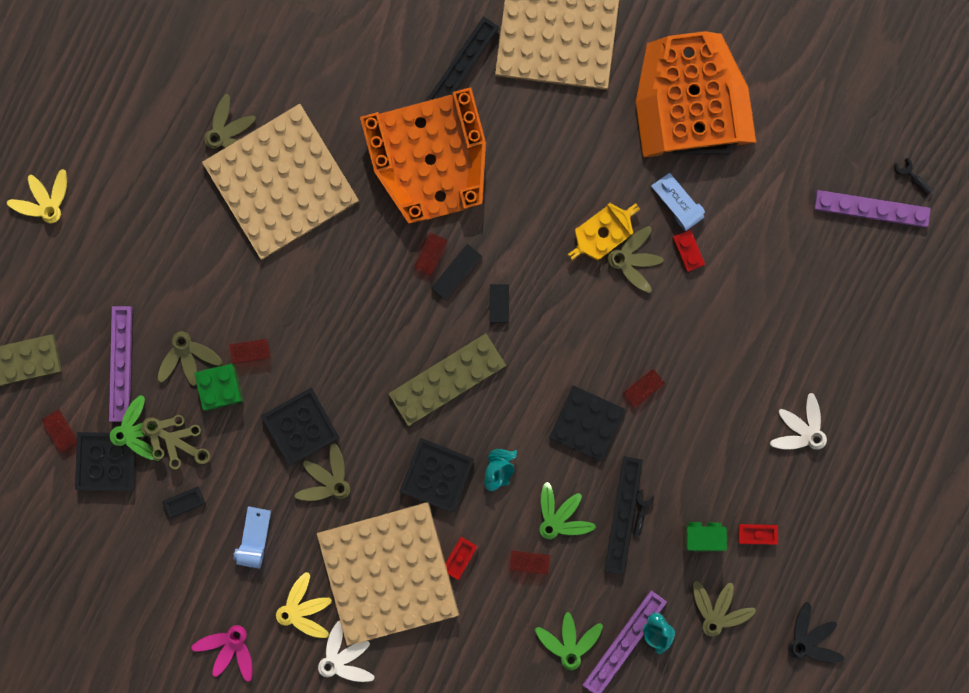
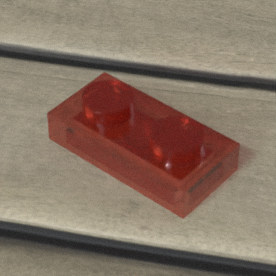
(430, 253)
(249, 351)
(644, 388)
(60, 430)
(529, 562)

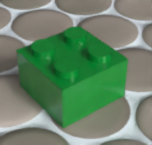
(218, 387)
(705, 538)

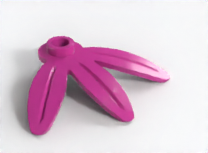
(232, 644)

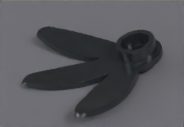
(806, 642)

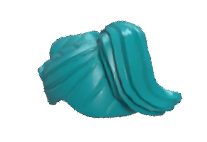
(499, 468)
(658, 633)

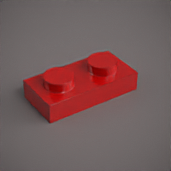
(688, 250)
(757, 534)
(460, 557)

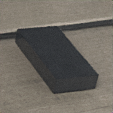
(499, 303)
(184, 502)

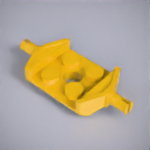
(614, 220)

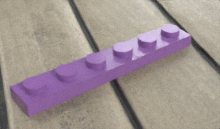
(872, 208)
(120, 362)
(623, 644)

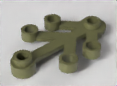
(172, 440)

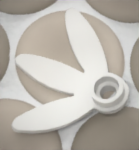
(807, 432)
(337, 661)

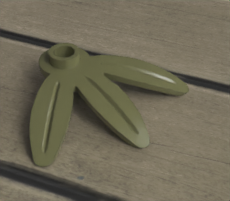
(224, 133)
(627, 259)
(185, 352)
(332, 483)
(721, 606)

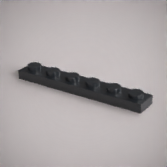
(465, 59)
(623, 515)

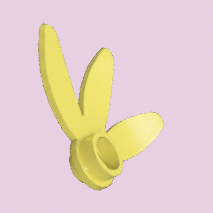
(47, 205)
(297, 611)

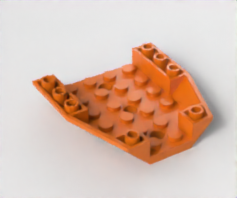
(668, 109)
(450, 134)

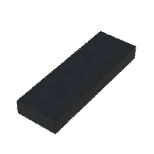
(456, 272)

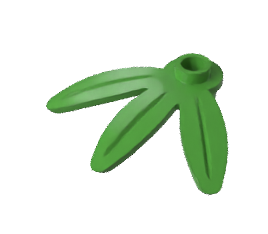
(131, 432)
(557, 520)
(570, 649)

